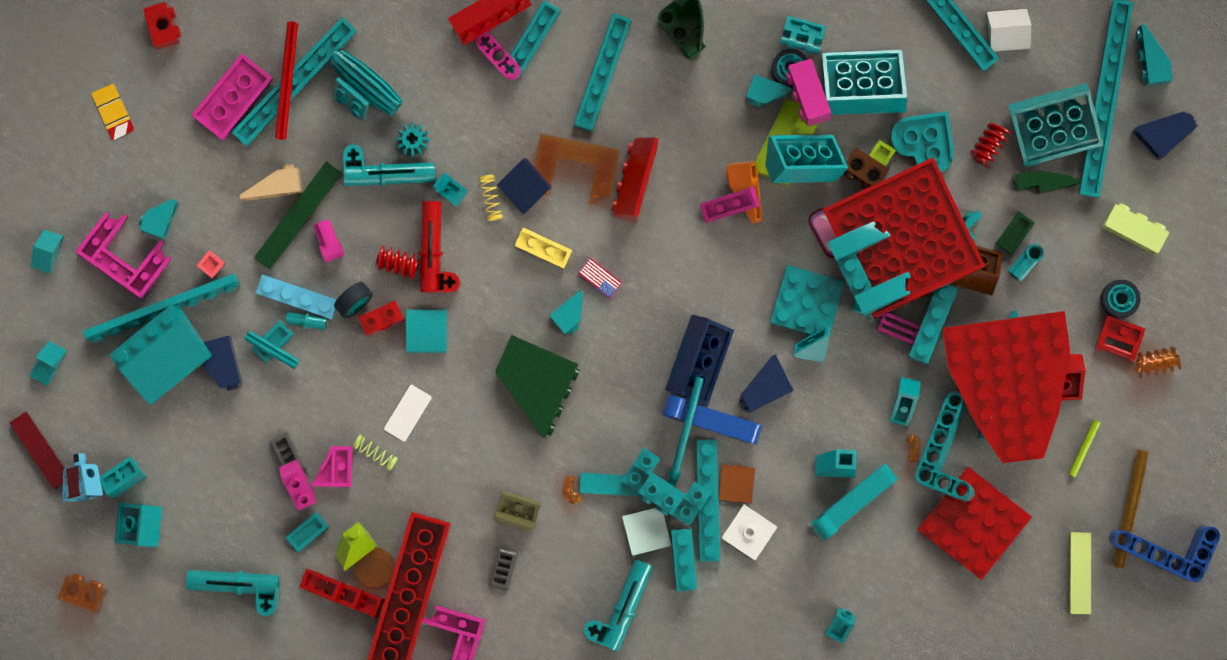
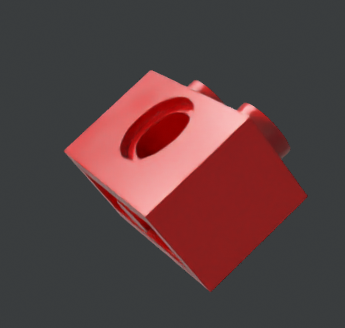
(154, 16)
(381, 318)

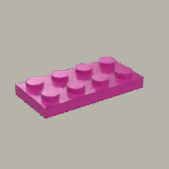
(232, 97)

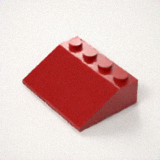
(636, 178)

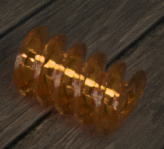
(1157, 361)

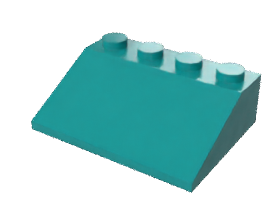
(864, 82)
(1056, 124)
(161, 354)

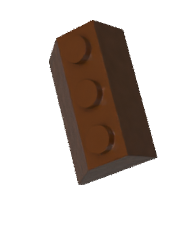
(985, 278)

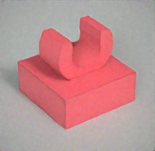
(211, 264)

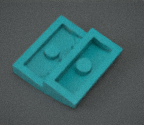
(426, 331)

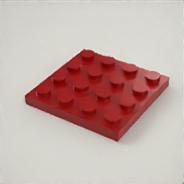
(977, 529)

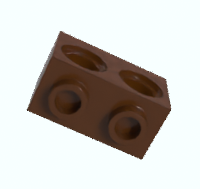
(868, 165)

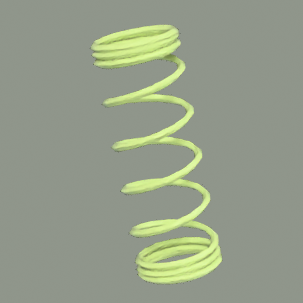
(361, 439)

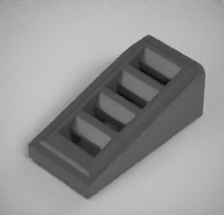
(282, 459)
(506, 552)

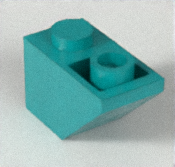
(836, 464)

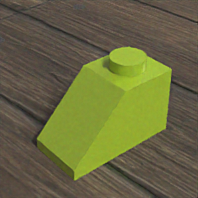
(354, 545)

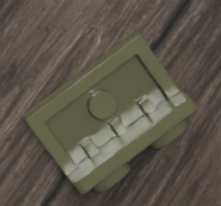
(517, 511)

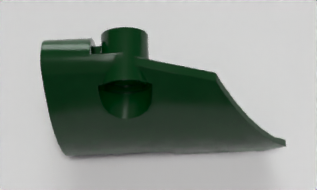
(688, 21)

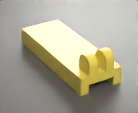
(543, 248)

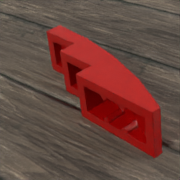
(342, 593)

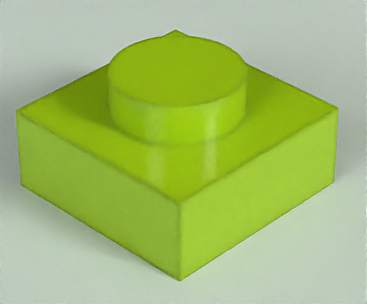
(882, 152)

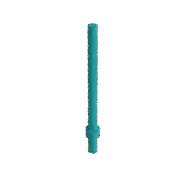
(674, 472)

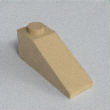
(279, 183)

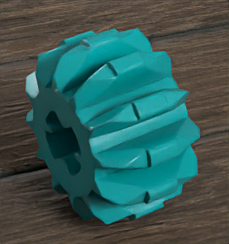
(418, 135)

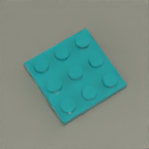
(806, 301)

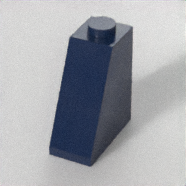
(1165, 133)
(223, 363)
(766, 386)

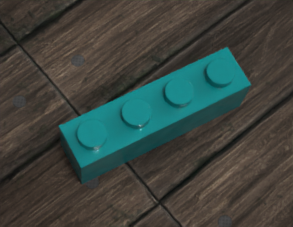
(932, 324)

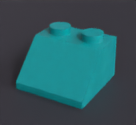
(138, 524)

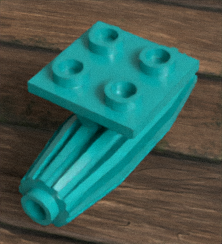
(361, 86)

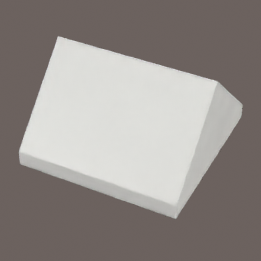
(1009, 30)

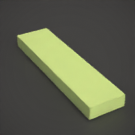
(1080, 573)

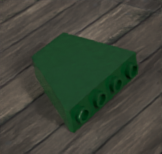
(537, 381)

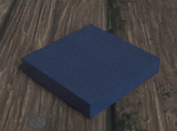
(524, 185)

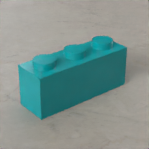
(683, 560)

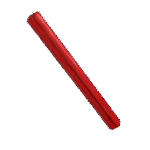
(286, 80)

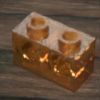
(82, 598)

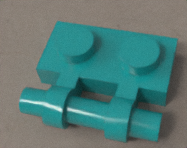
(803, 30)

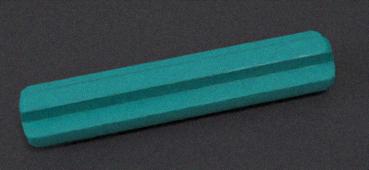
(271, 349)

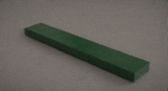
(298, 215)

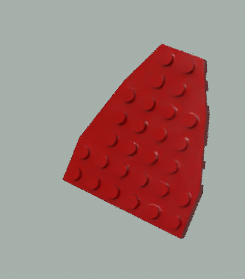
(1012, 379)

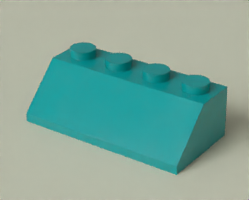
(804, 159)

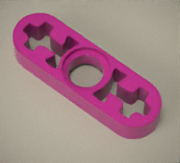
(501, 63)

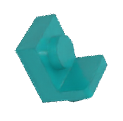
(841, 625)

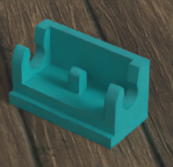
(122, 477)

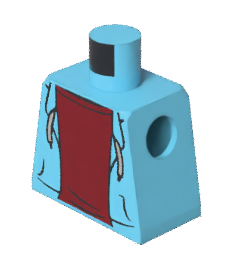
(81, 481)

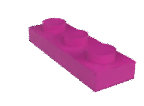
(729, 204)

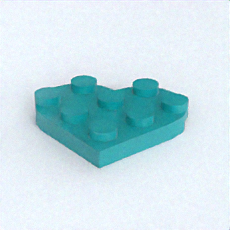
(925, 138)

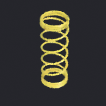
(488, 178)

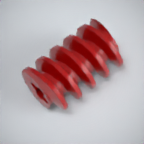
(989, 143)
(397, 262)

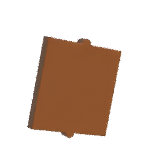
(736, 483)

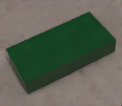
(1015, 233)

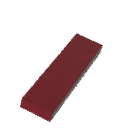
(39, 449)

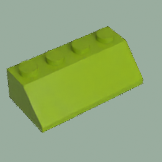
(787, 123)

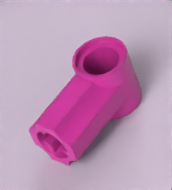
(330, 245)

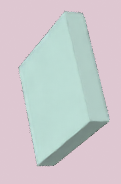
(646, 531)

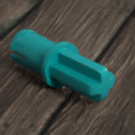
(306, 321)

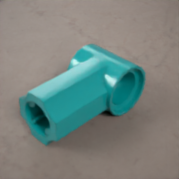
(1025, 263)

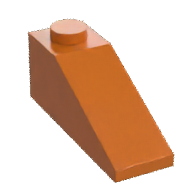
(743, 176)

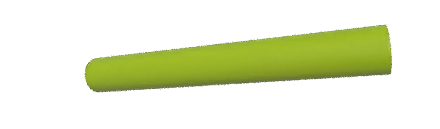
(1084, 448)

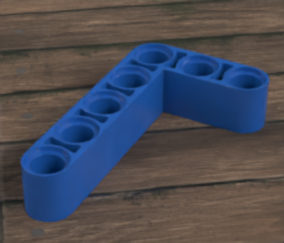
(713, 420)
(1166, 556)

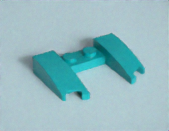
(868, 298)

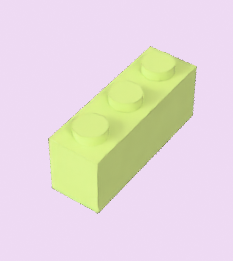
(1135, 228)

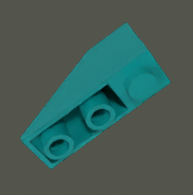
(1155, 62)

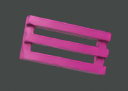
(895, 335)

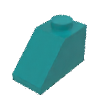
(764, 91)
(159, 219)
(569, 314)
(905, 401)

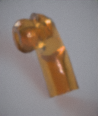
(915, 442)
(569, 492)

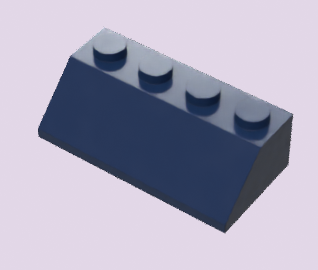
(699, 356)

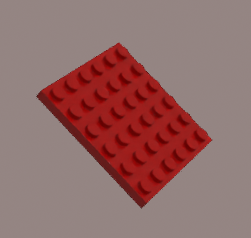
(923, 227)

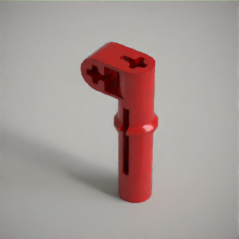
(430, 277)

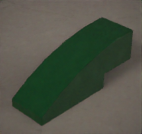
(1043, 181)

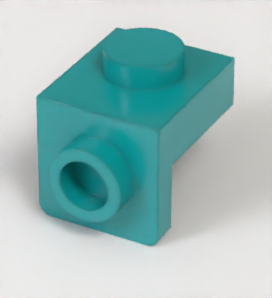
(450, 189)
(970, 219)

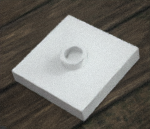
(749, 532)

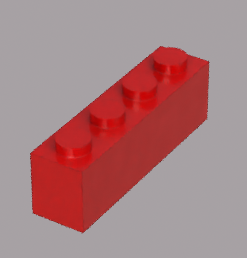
(484, 16)

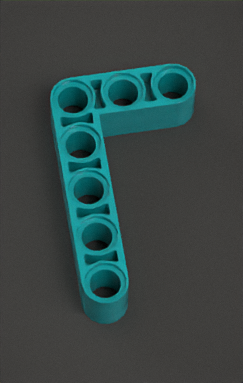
(942, 450)
(830, 520)

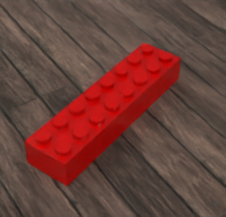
(410, 588)

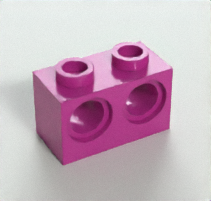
(297, 484)

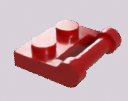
(1122, 332)

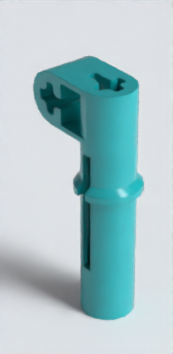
(382, 173)
(262, 584)
(614, 633)

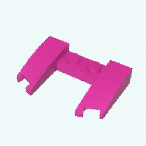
(95, 252)
(467, 626)

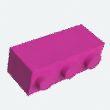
(808, 92)

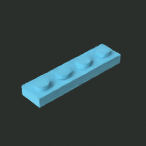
(296, 296)

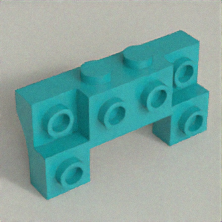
(662, 493)

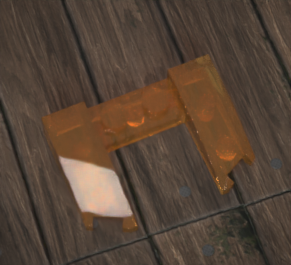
(602, 156)

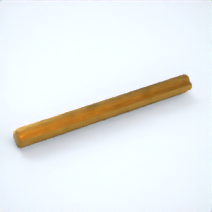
(1131, 504)

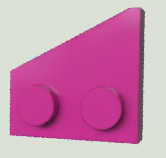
(336, 468)

